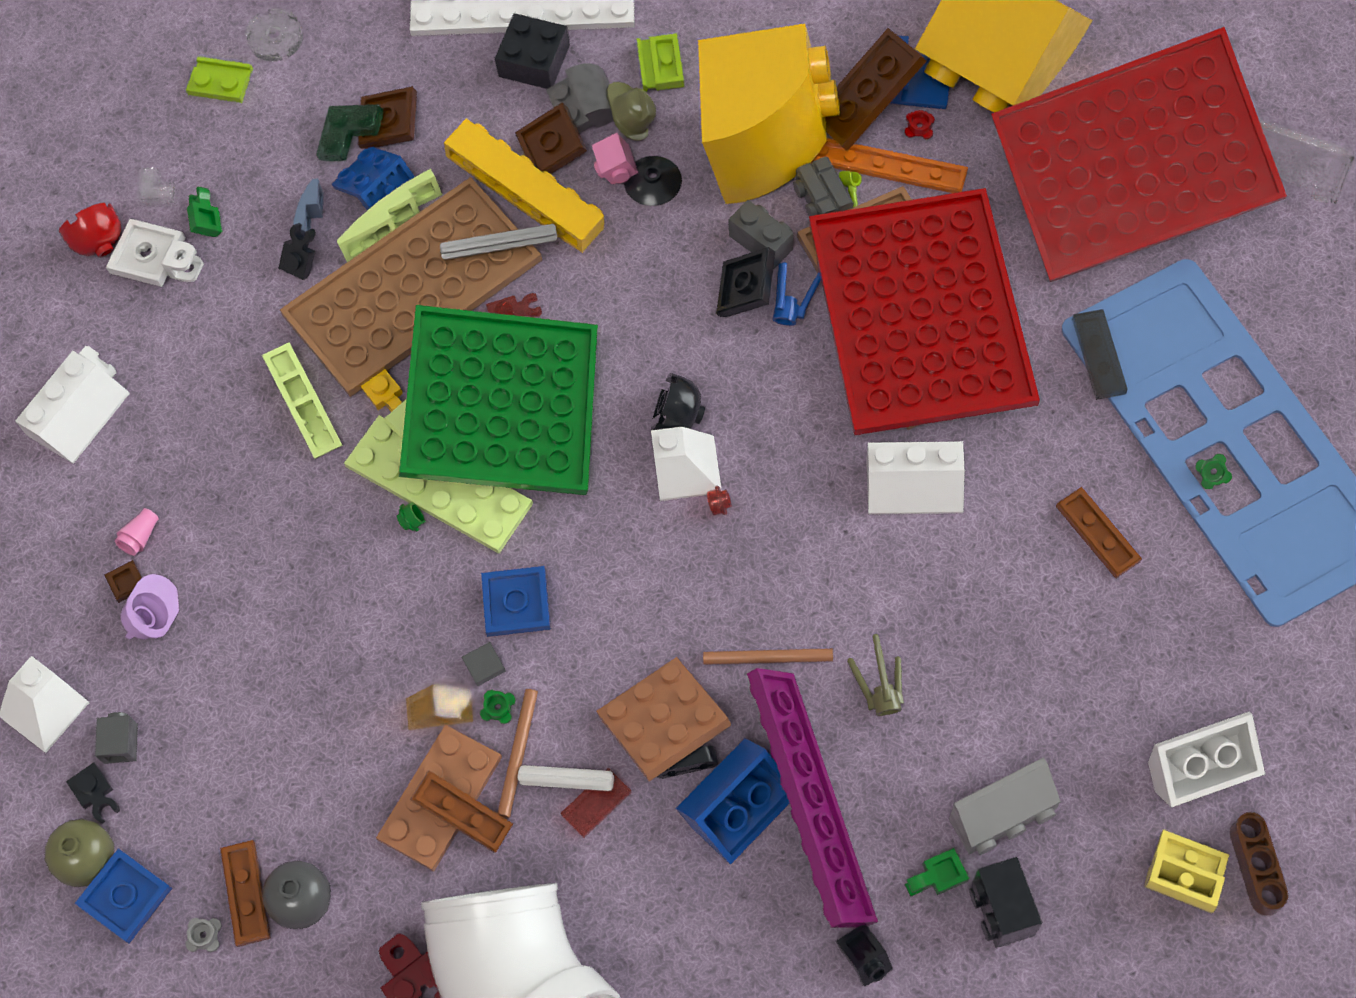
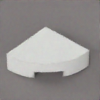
(90, 354)

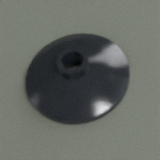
(658, 189)

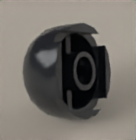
(678, 404)

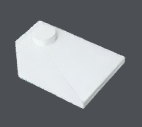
(684, 463)
(40, 704)

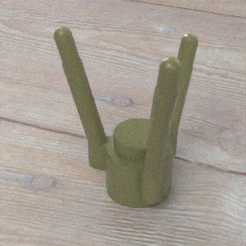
(886, 699)

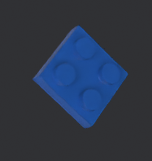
(515, 601)
(123, 896)

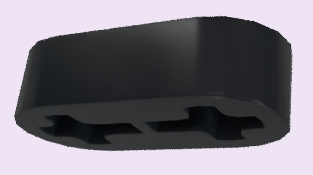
(698, 760)

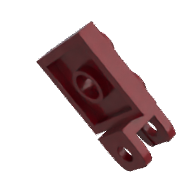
(408, 972)

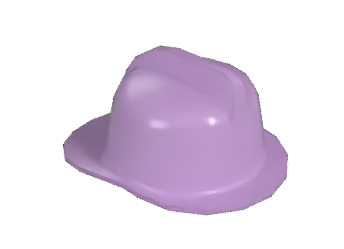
(150, 608)

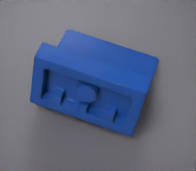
(922, 89)
(373, 176)

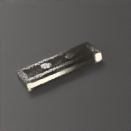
(1099, 354)

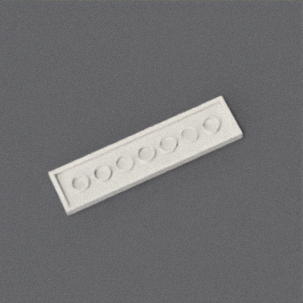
(494, 16)

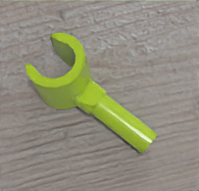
(851, 180)

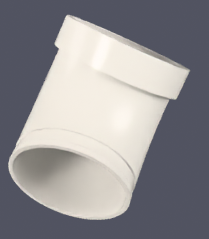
(506, 947)

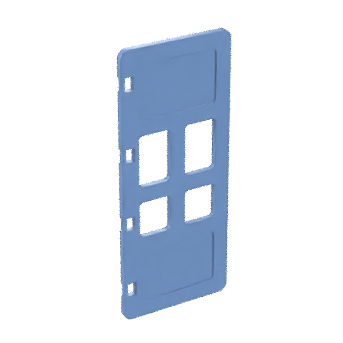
(1298, 532)

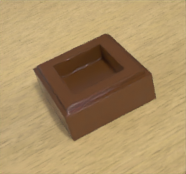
(123, 580)

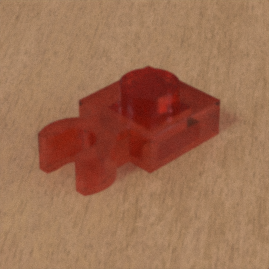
(510, 306)

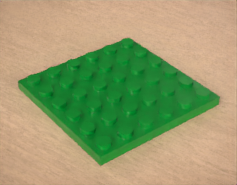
(499, 401)

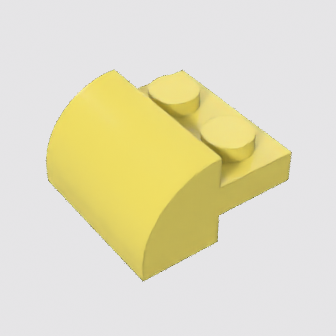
(1187, 871)

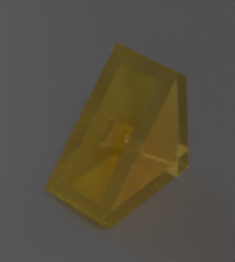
(439, 707)

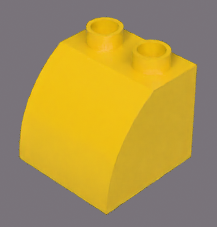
(1001, 46)
(763, 107)

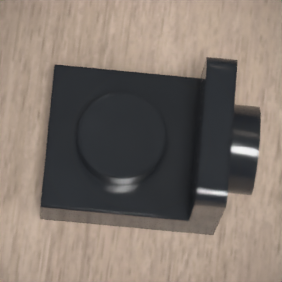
(865, 955)

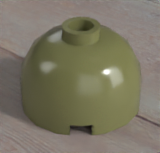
(78, 852)

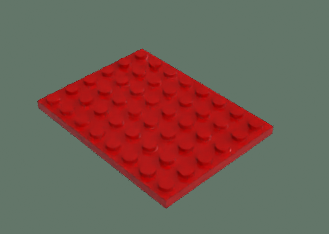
(1138, 155)
(922, 312)

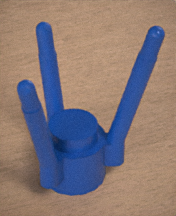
(786, 307)

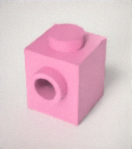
(614, 159)

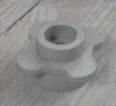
(196, 927)

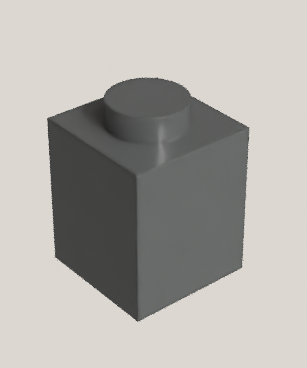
(116, 738)

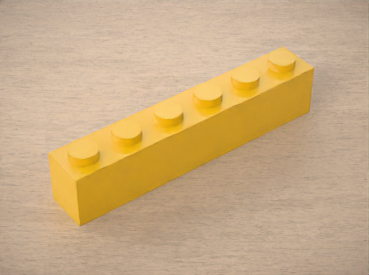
(524, 184)

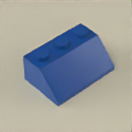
(736, 800)

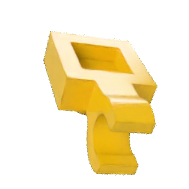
(383, 391)

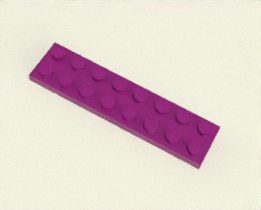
(812, 799)

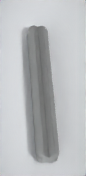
(498, 241)

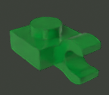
(202, 216)
(941, 872)

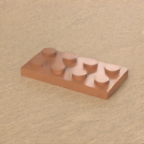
(415, 830)

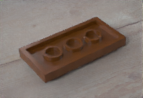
(872, 86)

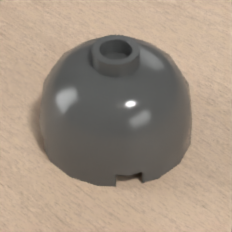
(296, 895)

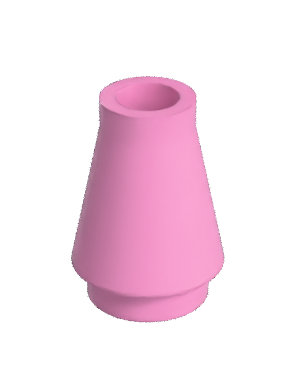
(137, 532)

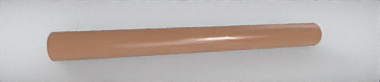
(768, 656)
(517, 753)

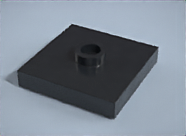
(745, 282)

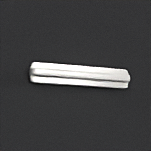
(566, 778)

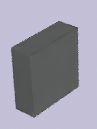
(483, 664)

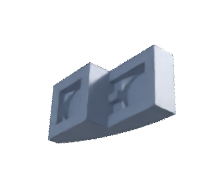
(309, 205)

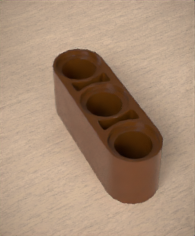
(1262, 848)

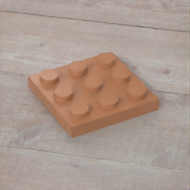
(663, 718)

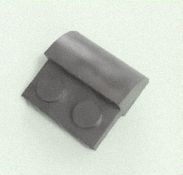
(584, 96)

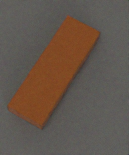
(1098, 532)
(461, 811)
(245, 893)

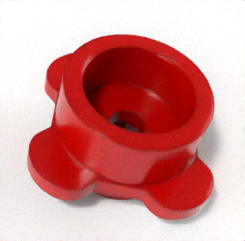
(919, 117)

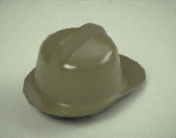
(631, 110)

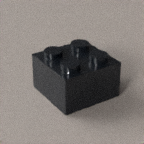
(532, 51)
(1005, 903)

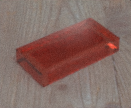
(594, 806)

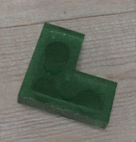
(343, 124)

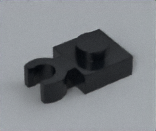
(296, 255)
(90, 789)

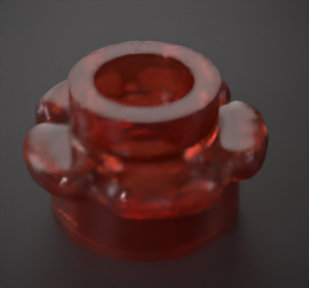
(719, 500)

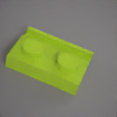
(660, 62)
(219, 79)

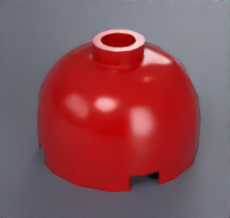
(93, 231)

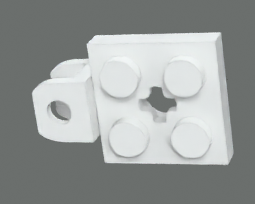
(167, 256)

